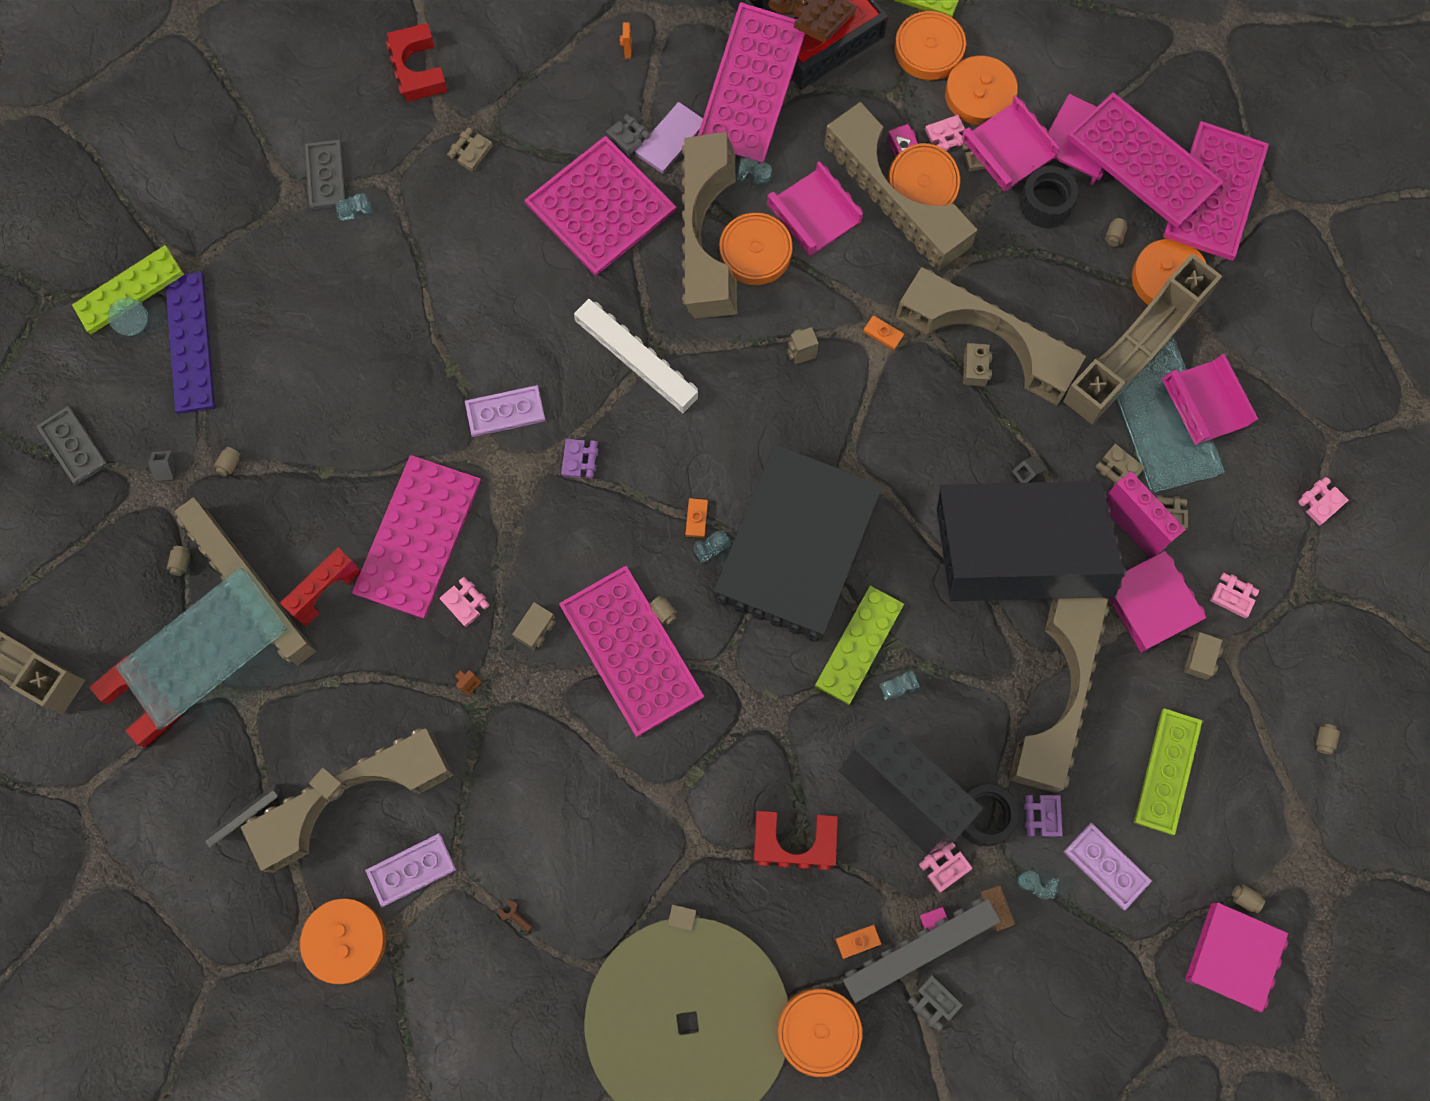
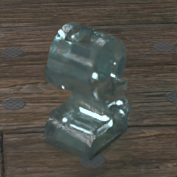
(760, 172)
(348, 208)
(714, 544)
(898, 685)
(1031, 880)

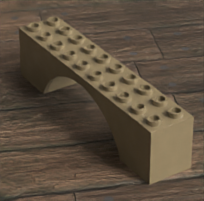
(708, 171)
(937, 231)
(937, 303)
(1159, 322)
(37, 675)
(1045, 757)
(285, 831)

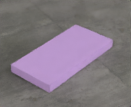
(668, 137)
(505, 411)
(1107, 866)
(410, 870)

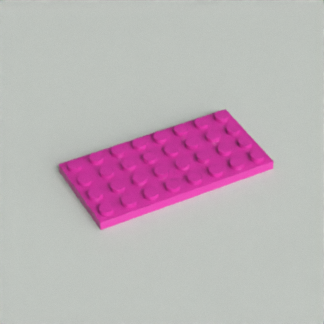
(753, 80)
(1145, 160)
(1222, 217)
(417, 537)
(631, 651)

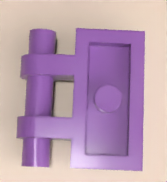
(573, 458)
(1050, 816)

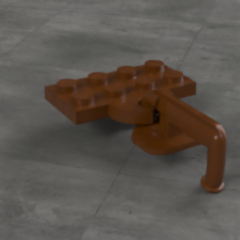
(816, 17)

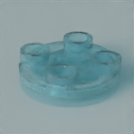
(128, 316)

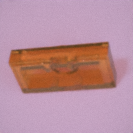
(1000, 906)

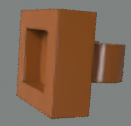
(467, 682)

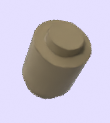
(1116, 232)
(227, 461)
(178, 560)
(663, 610)
(1327, 739)
(1248, 898)

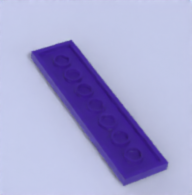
(190, 344)

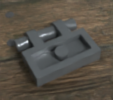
(623, 136)
(940, 998)

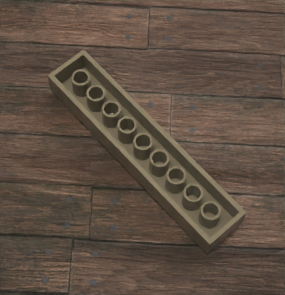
(226, 560)

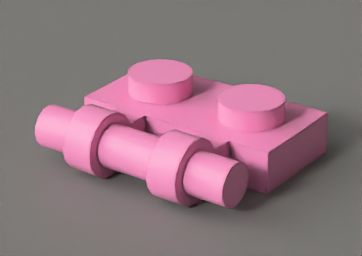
(944, 130)
(1327, 505)
(1233, 600)
(460, 606)
(949, 871)

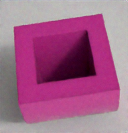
(931, 917)

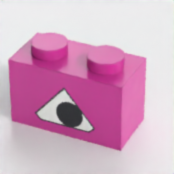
(901, 138)

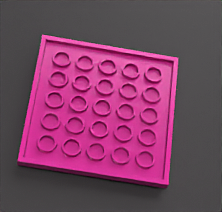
(600, 205)

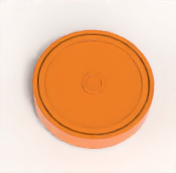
(929, 45)
(980, 89)
(925, 175)
(756, 248)
(1157, 265)
(342, 941)
(819, 1032)

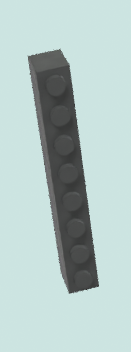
(920, 950)

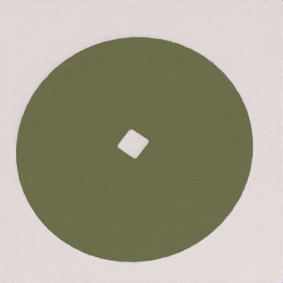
(677, 971)

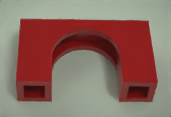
(404, 44)
(303, 597)
(112, 686)
(821, 854)

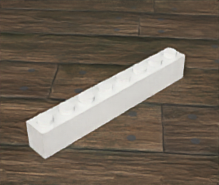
(636, 355)

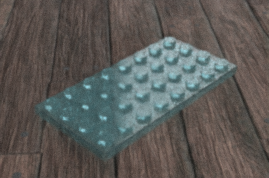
(1159, 430)
(200, 648)

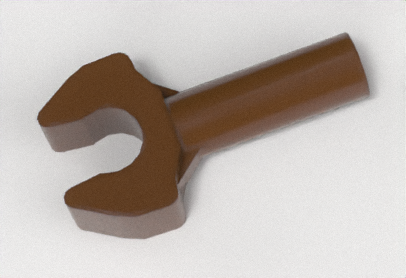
(515, 916)

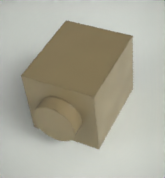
(327, 785)
(682, 917)

